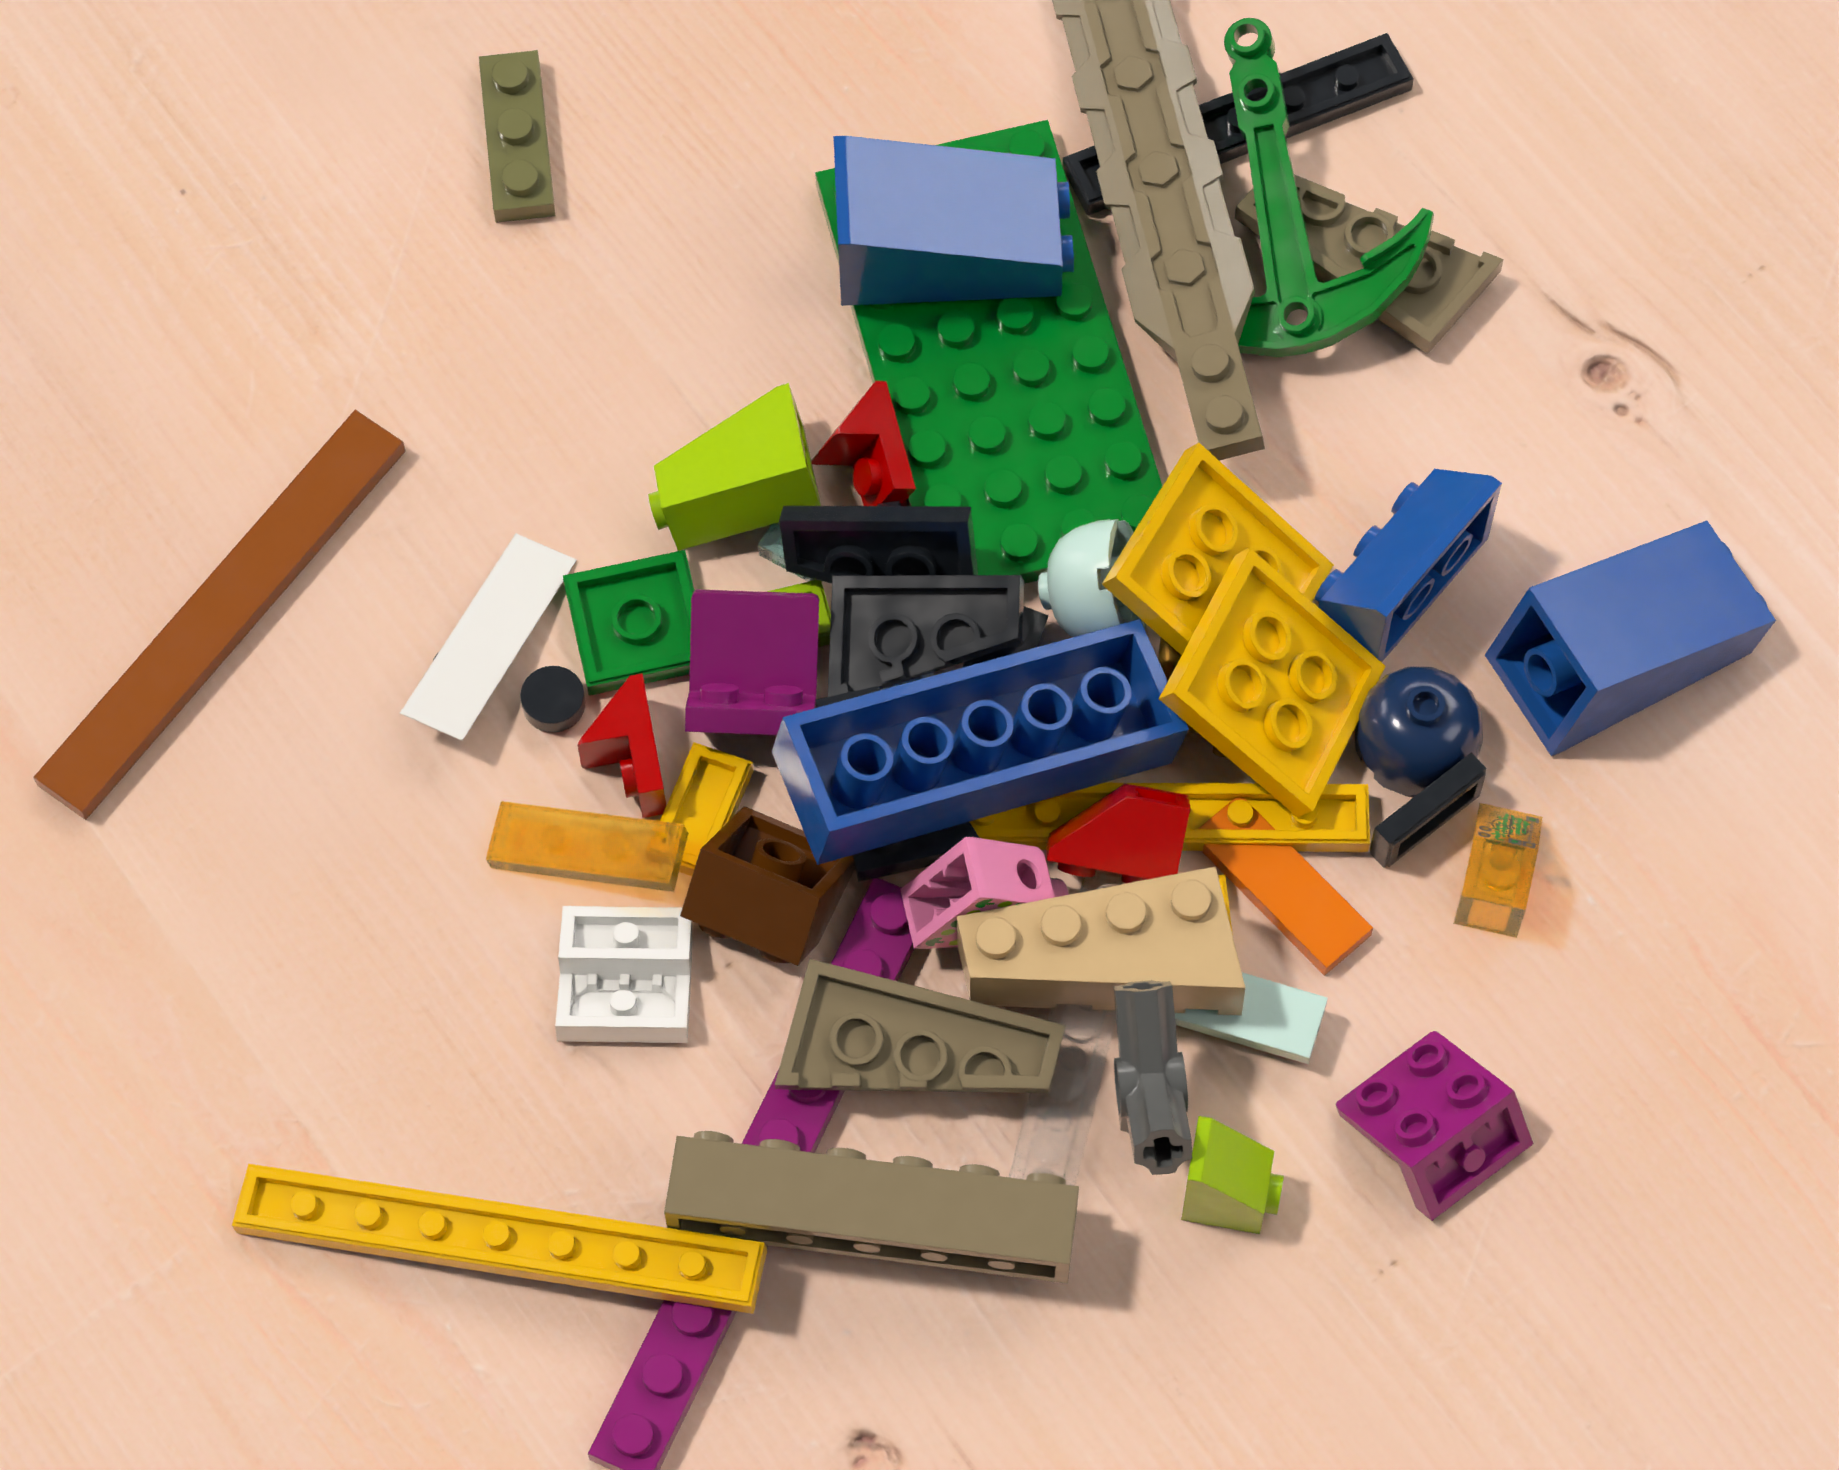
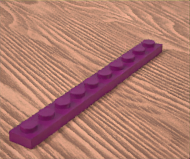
(689, 1335)

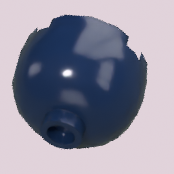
(1417, 728)

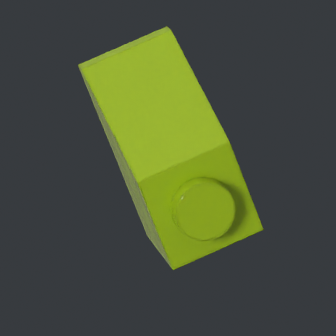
(1230, 1179)

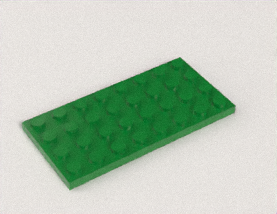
(1013, 398)

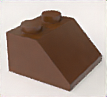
(765, 887)

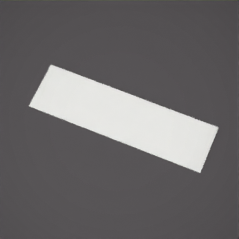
(488, 637)

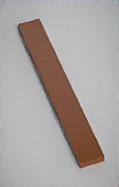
(219, 615)

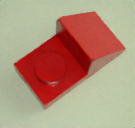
(874, 447)
(626, 737)

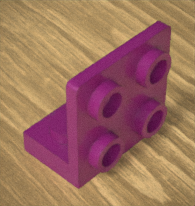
(751, 660)
(1439, 1120)

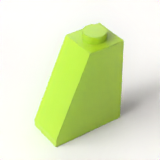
(736, 474)

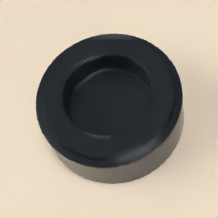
(553, 699)

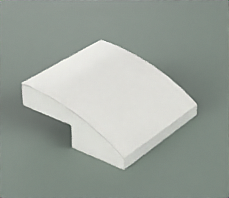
(624, 975)

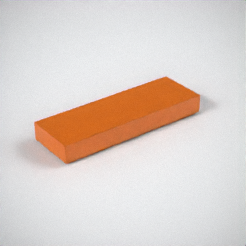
(1289, 894)

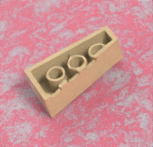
(1104, 938)

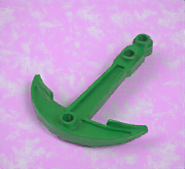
(1333, 307)

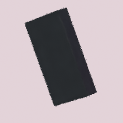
(1428, 811)

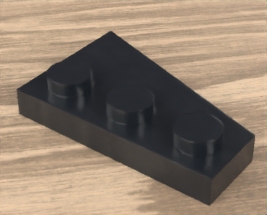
(916, 625)

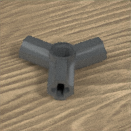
(1151, 1076)

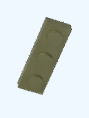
(516, 136)

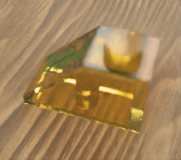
(1499, 870)

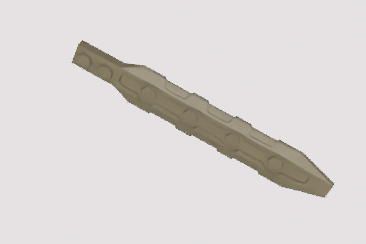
(1168, 205)

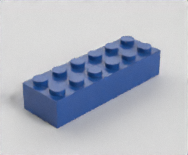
(977, 741)

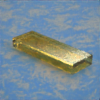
(587, 846)

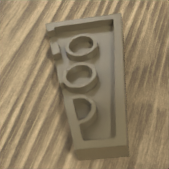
(1342, 233)
(900, 1037)

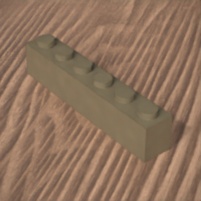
(873, 1207)

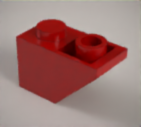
(1124, 833)

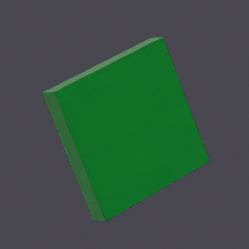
(632, 620)

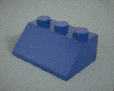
(1410, 558)

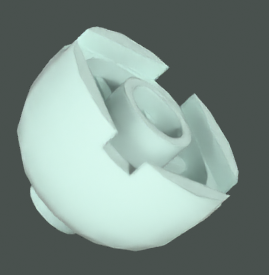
(1076, 576)

